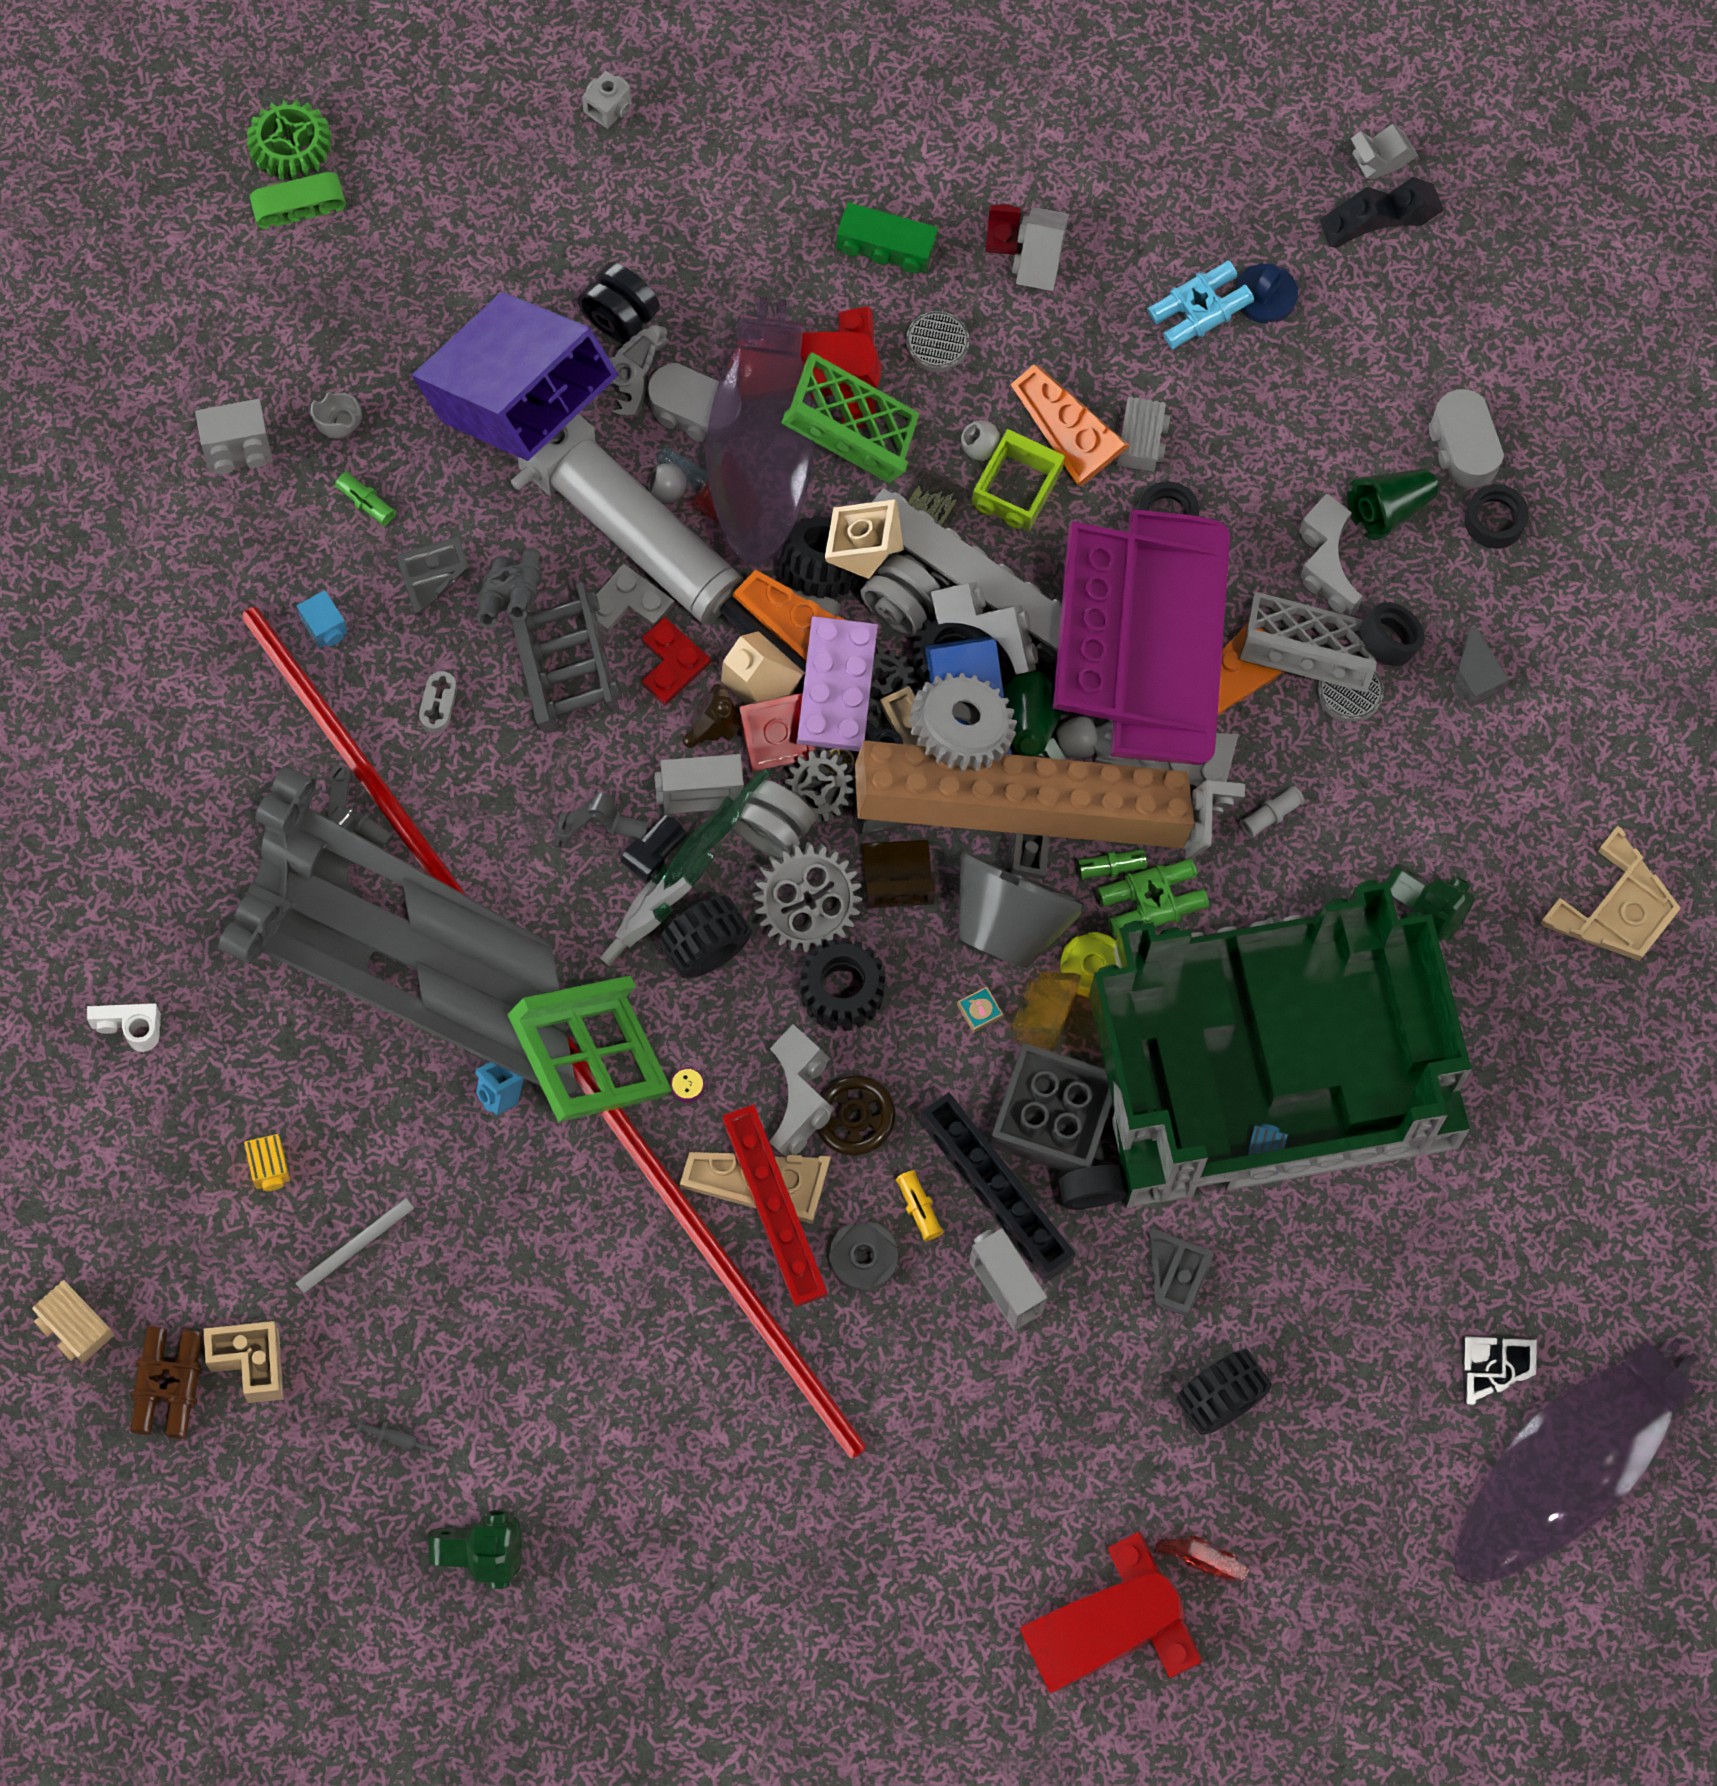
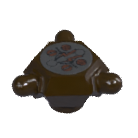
(713, 718)

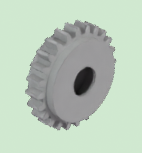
(959, 744)

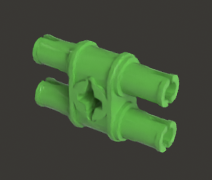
(1158, 882)

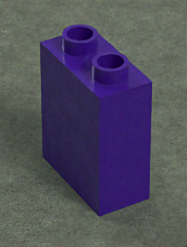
(515, 375)

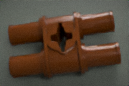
(179, 1395)

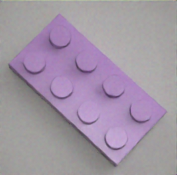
(837, 683)

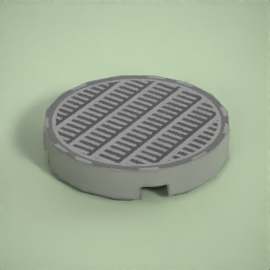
(937, 341)
(1350, 704)

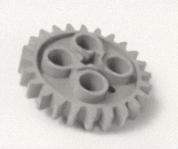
(793, 870)

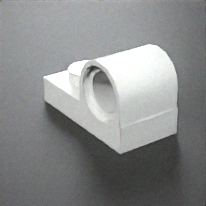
(129, 1018)

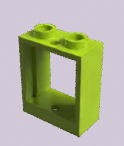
(1030, 454)

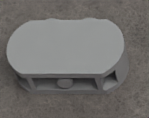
(682, 399)
(1466, 438)

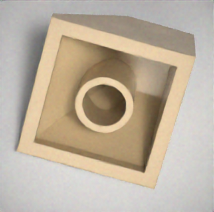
(759, 670)

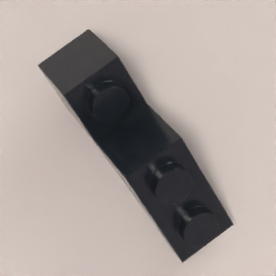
(1372, 209)

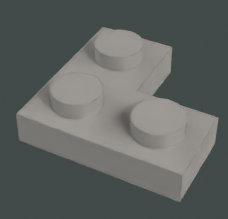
(631, 592)

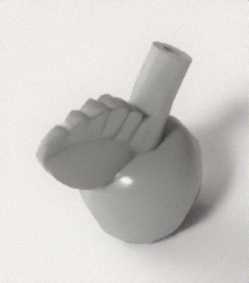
(1081, 739)

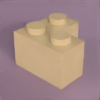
(252, 1349)

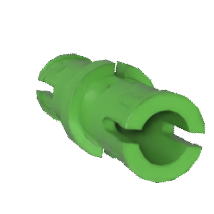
(365, 498)
(1112, 864)

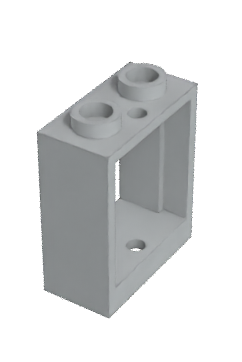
(698, 783)
(1007, 1278)

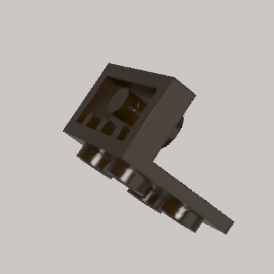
(898, 874)

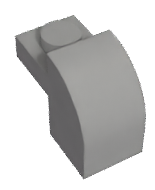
(1384, 152)

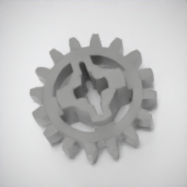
(816, 774)

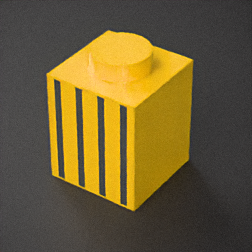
(267, 1162)

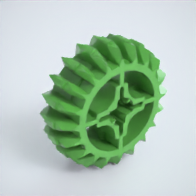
(279, 154)

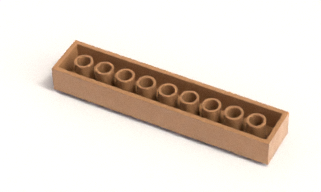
(1025, 796)

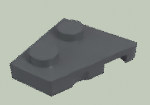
(431, 571)
(1178, 1271)

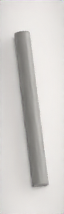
(354, 1245)

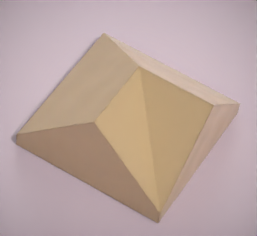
(864, 536)

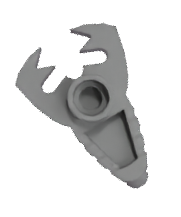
(632, 365)

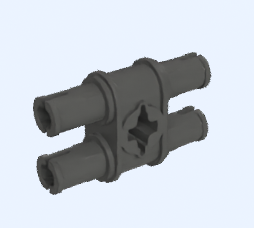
(509, 588)

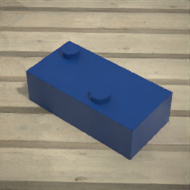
(969, 657)

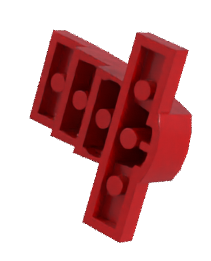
(850, 350)
(1114, 1623)

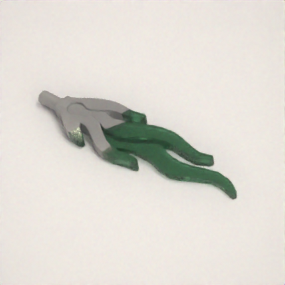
(675, 881)

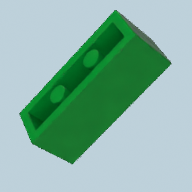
(886, 238)

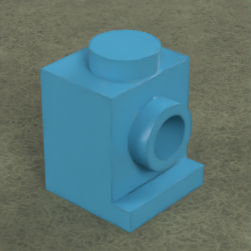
(494, 1093)

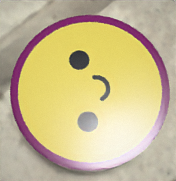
(687, 1085)

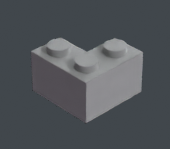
(1042, 242)

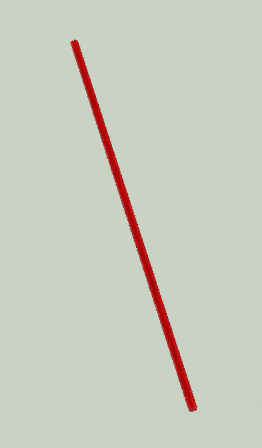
(615, 1118)

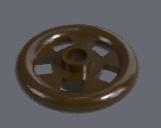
(882, 1123)

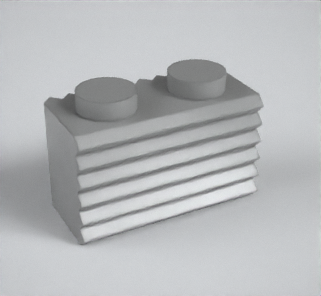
(1142, 431)

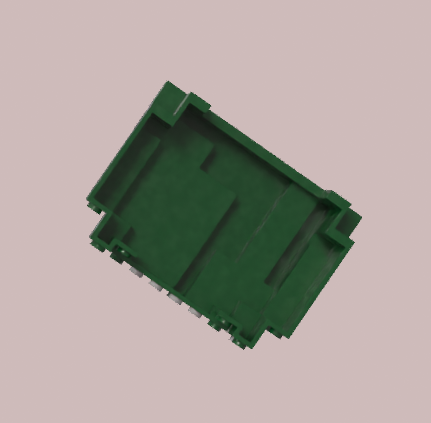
(1294, 1024)

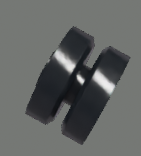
(618, 302)

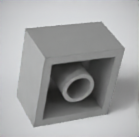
(234, 436)

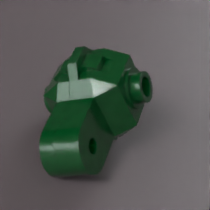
(1444, 898)
(489, 1550)

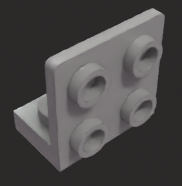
(1209, 800)

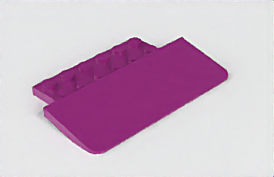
(1146, 633)

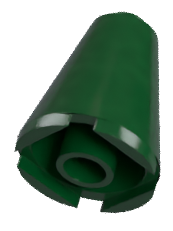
(1389, 499)
(1032, 700)

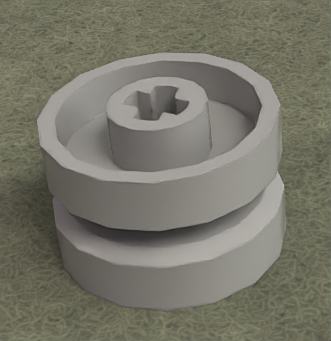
(901, 595)
(774, 819)

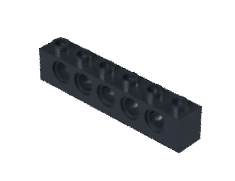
(997, 1187)

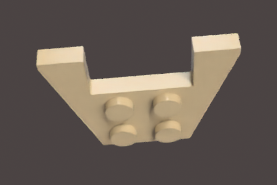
(1629, 915)

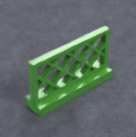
(845, 438)

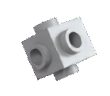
(607, 99)

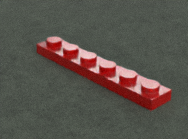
(774, 1206)

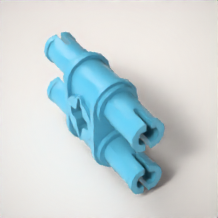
(1202, 290)

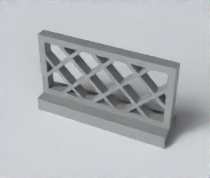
(1307, 657)

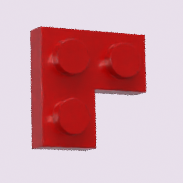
(680, 661)

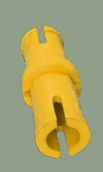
(909, 1185)

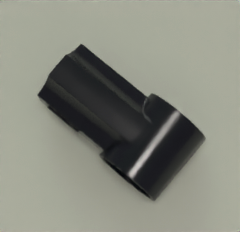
(650, 853)

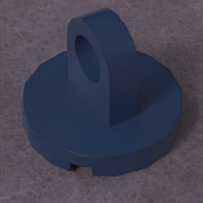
(1273, 292)

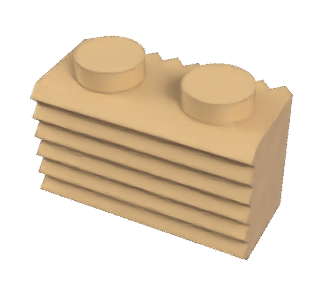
(72, 1322)

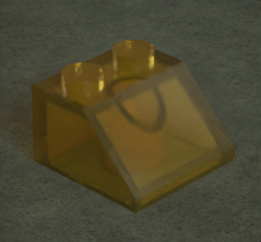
(1047, 1009)

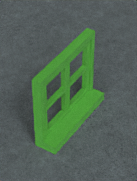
(571, 1006)

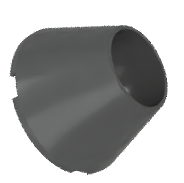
(1010, 912)

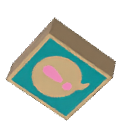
(980, 1009)

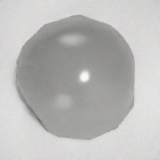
(334, 405)

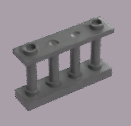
(541, 680)

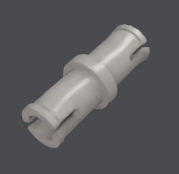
(1272, 812)

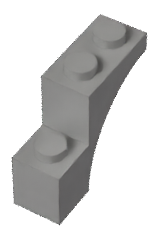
(1323, 570)
(1007, 626)
(805, 1107)

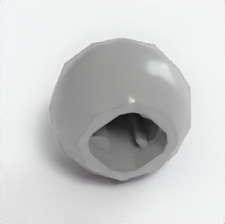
(980, 440)
(667, 483)

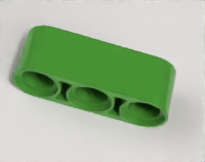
(297, 199)

